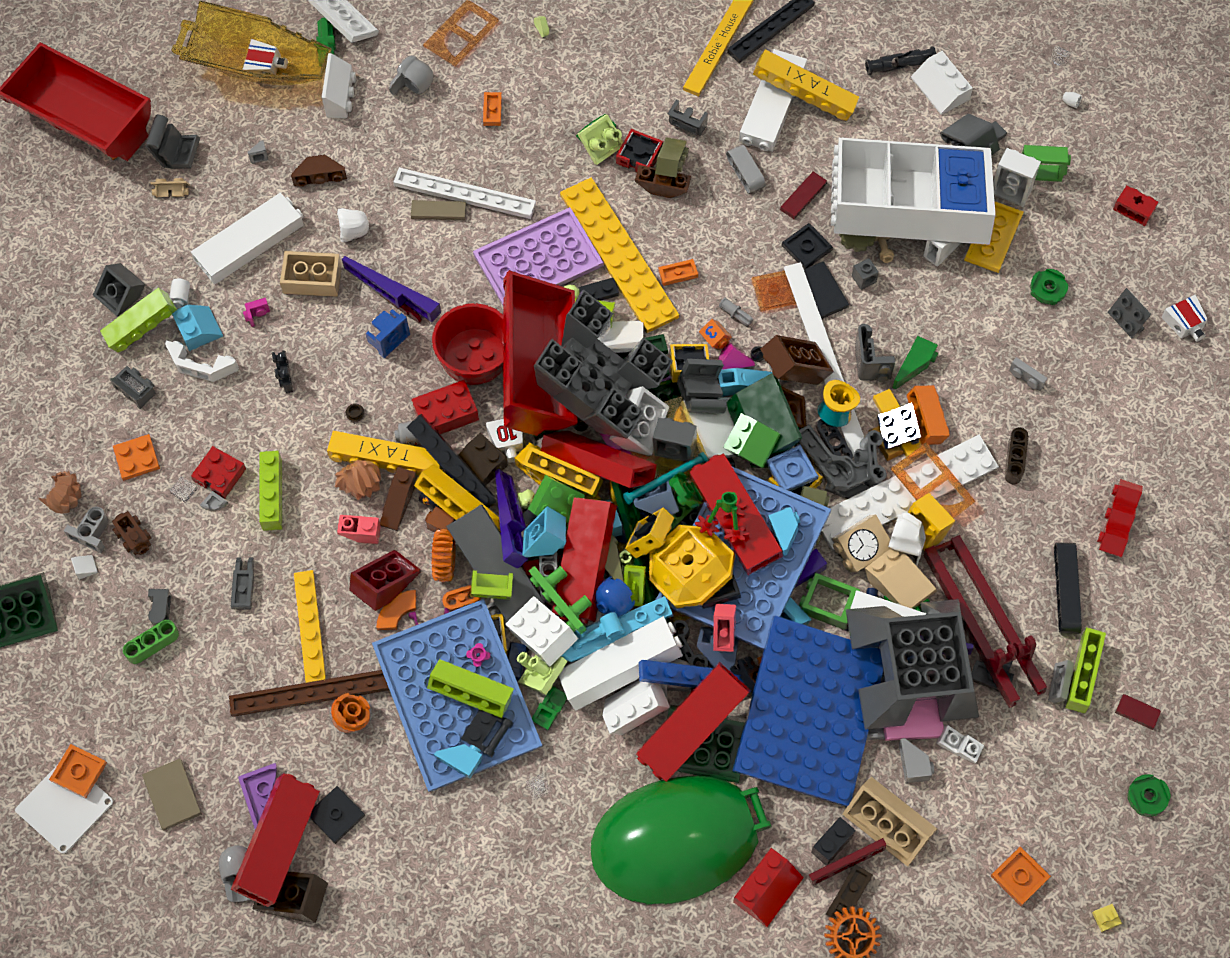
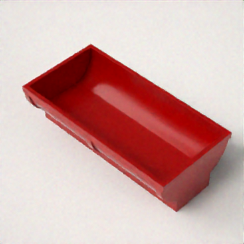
(79, 101)
(531, 317)

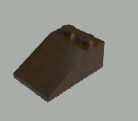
(483, 458)
(298, 898)

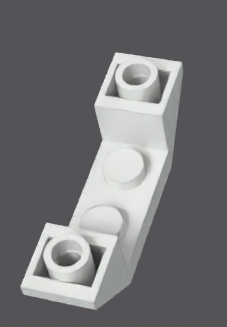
(223, 366)

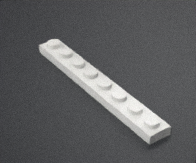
(464, 192)

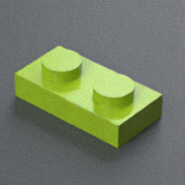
(635, 579)

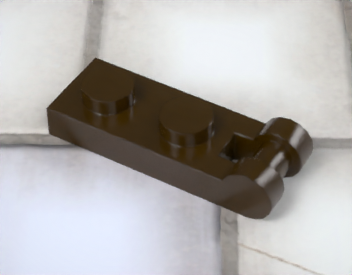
(850, 890)

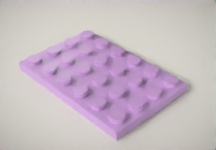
(547, 250)

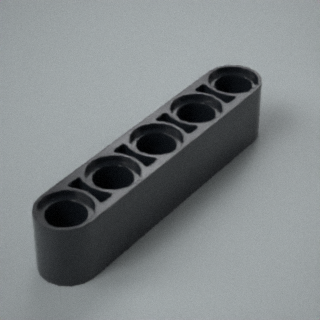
(1067, 588)

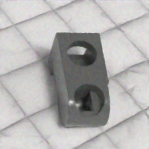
(161, 605)

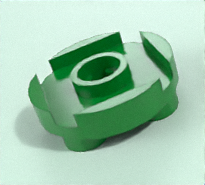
(1045, 295)
(686, 491)
(1153, 785)

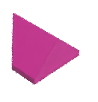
(734, 358)

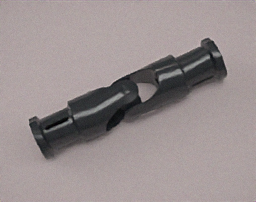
(910, 58)

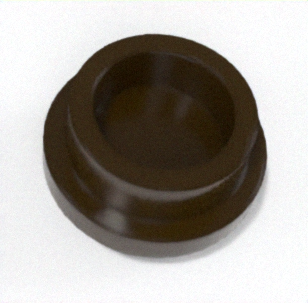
(355, 412)

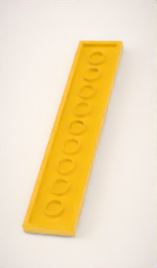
(620, 255)

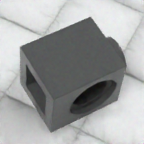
(865, 273)

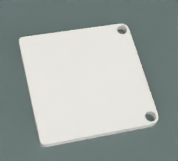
(623, 335)
(713, 430)
(61, 814)

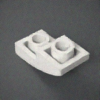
(959, 744)

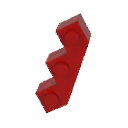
(1120, 517)

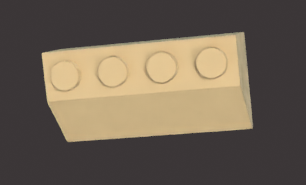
(888, 817)

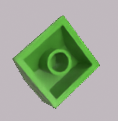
(751, 440)

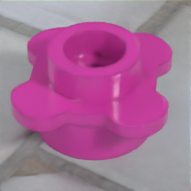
(477, 661)

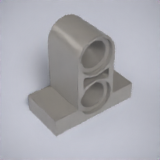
(87, 525)

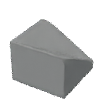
(258, 153)

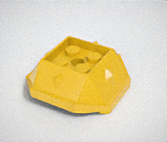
(696, 582)

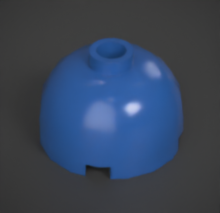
(613, 597)

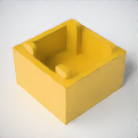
(934, 519)

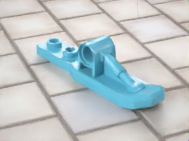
(613, 628)

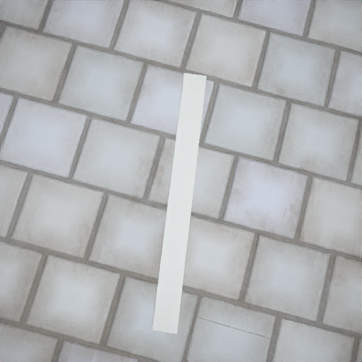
(817, 333)

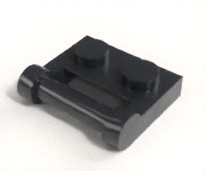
(480, 729)

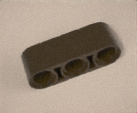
(1019, 448)

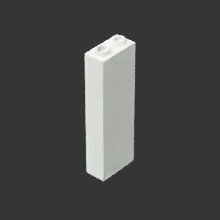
(768, 111)
(247, 238)
(618, 662)

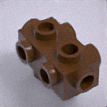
(135, 539)

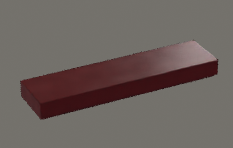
(847, 862)

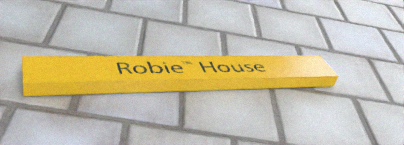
(717, 46)

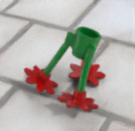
(730, 504)

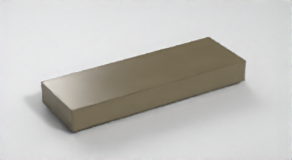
(438, 210)

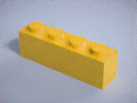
(563, 472)

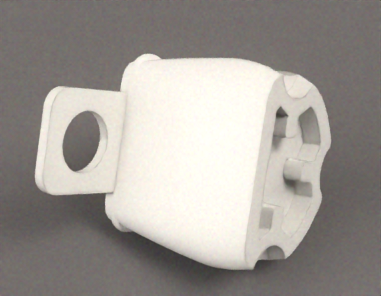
(908, 535)

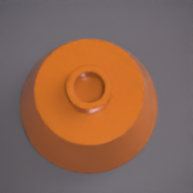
(350, 713)

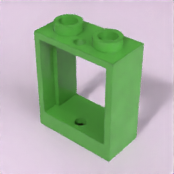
(1049, 155)
(822, 615)

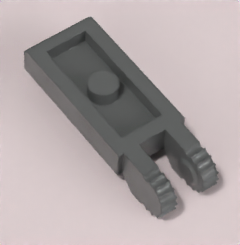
(242, 585)

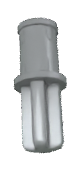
(735, 311)

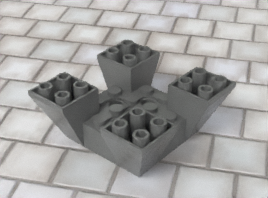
(592, 377)
(899, 636)

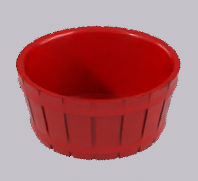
(470, 343)

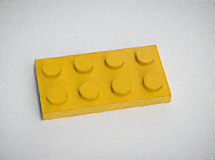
(1003, 231)

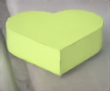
(541, 24)

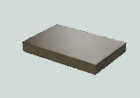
(171, 794)

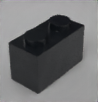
(833, 841)

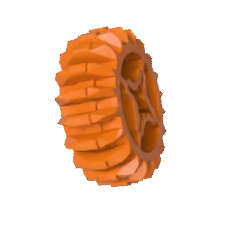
(443, 556)
(852, 925)

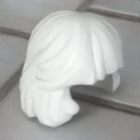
(352, 224)

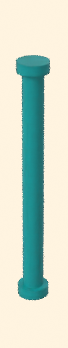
(629, 497)

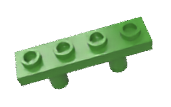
(571, 612)

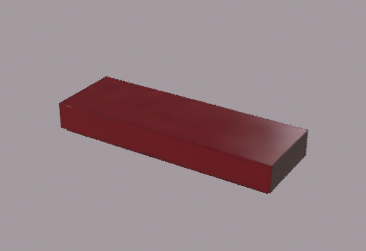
(803, 195)

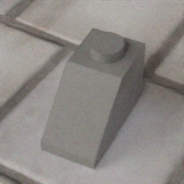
(915, 763)

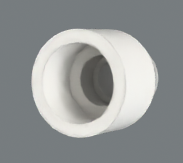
(1072, 99)

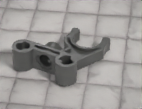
(864, 467)

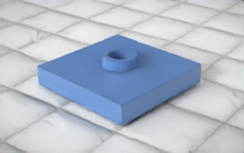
(792, 469)

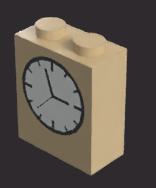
(862, 543)

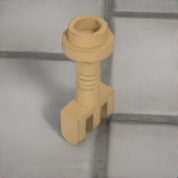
(886, 255)

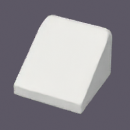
(84, 566)

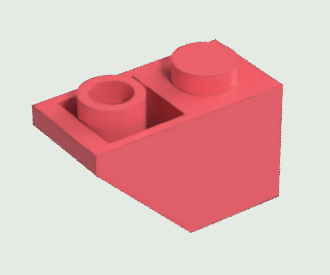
(359, 528)

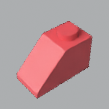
(724, 627)

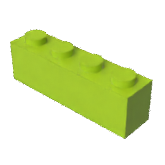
(138, 320)
(270, 490)
(1085, 670)
(470, 688)

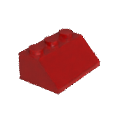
(768, 887)

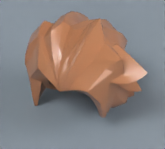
(359, 479)
(64, 494)

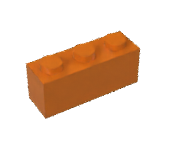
(929, 414)

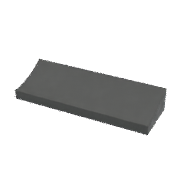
(482, 547)

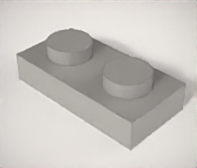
(1031, 376)
(1061, 681)

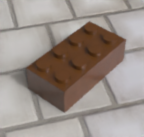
(796, 360)

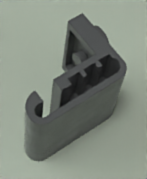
(971, 132)
(169, 146)
(868, 365)
(701, 387)

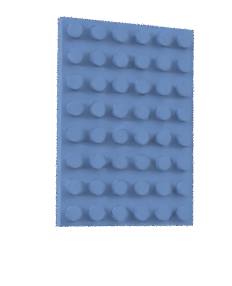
(769, 588)
(439, 721)

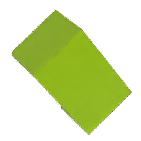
(491, 586)

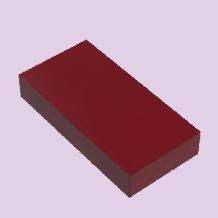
(1138, 711)

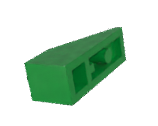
(917, 360)

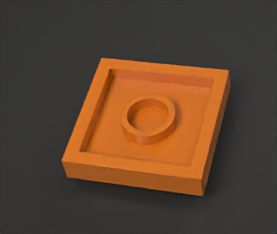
(136, 457)
(78, 771)
(1020, 876)

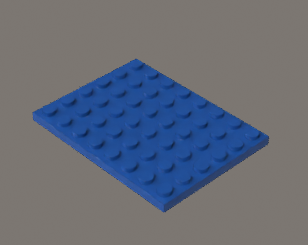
(808, 713)

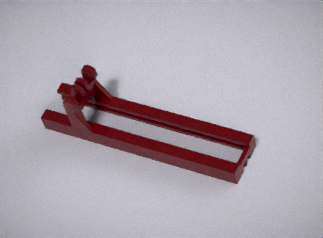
(993, 660)

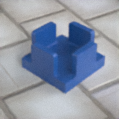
(393, 332)

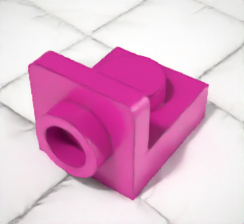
(255, 308)

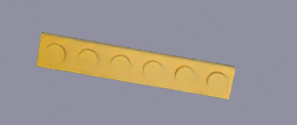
(309, 626)

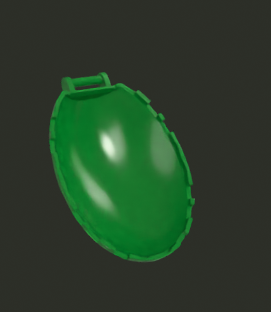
(676, 839)

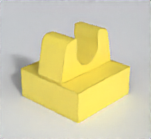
(1107, 917)

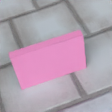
(921, 723)

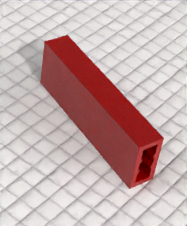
(599, 458)
(719, 477)
(585, 553)
(692, 722)
(275, 840)

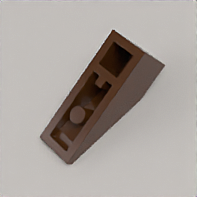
(398, 498)

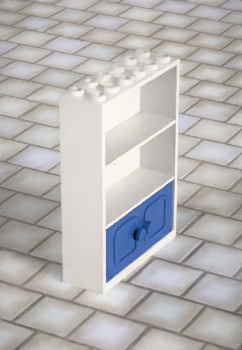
(912, 191)

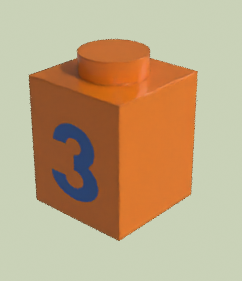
(715, 334)

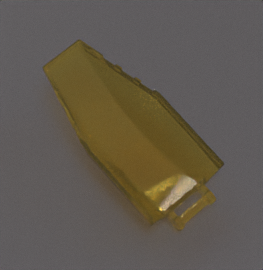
(223, 38)

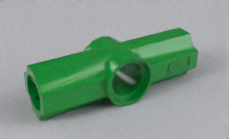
(325, 34)

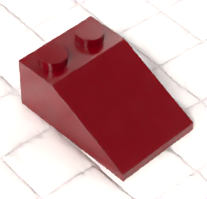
(383, 579)

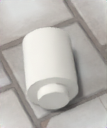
(179, 292)

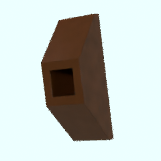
(318, 171)
(662, 185)

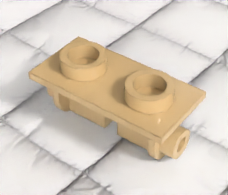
(177, 186)

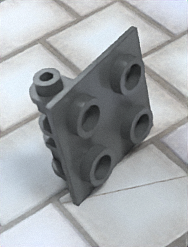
(1129, 313)

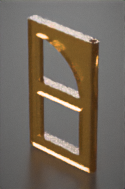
(436, 42)
(955, 509)

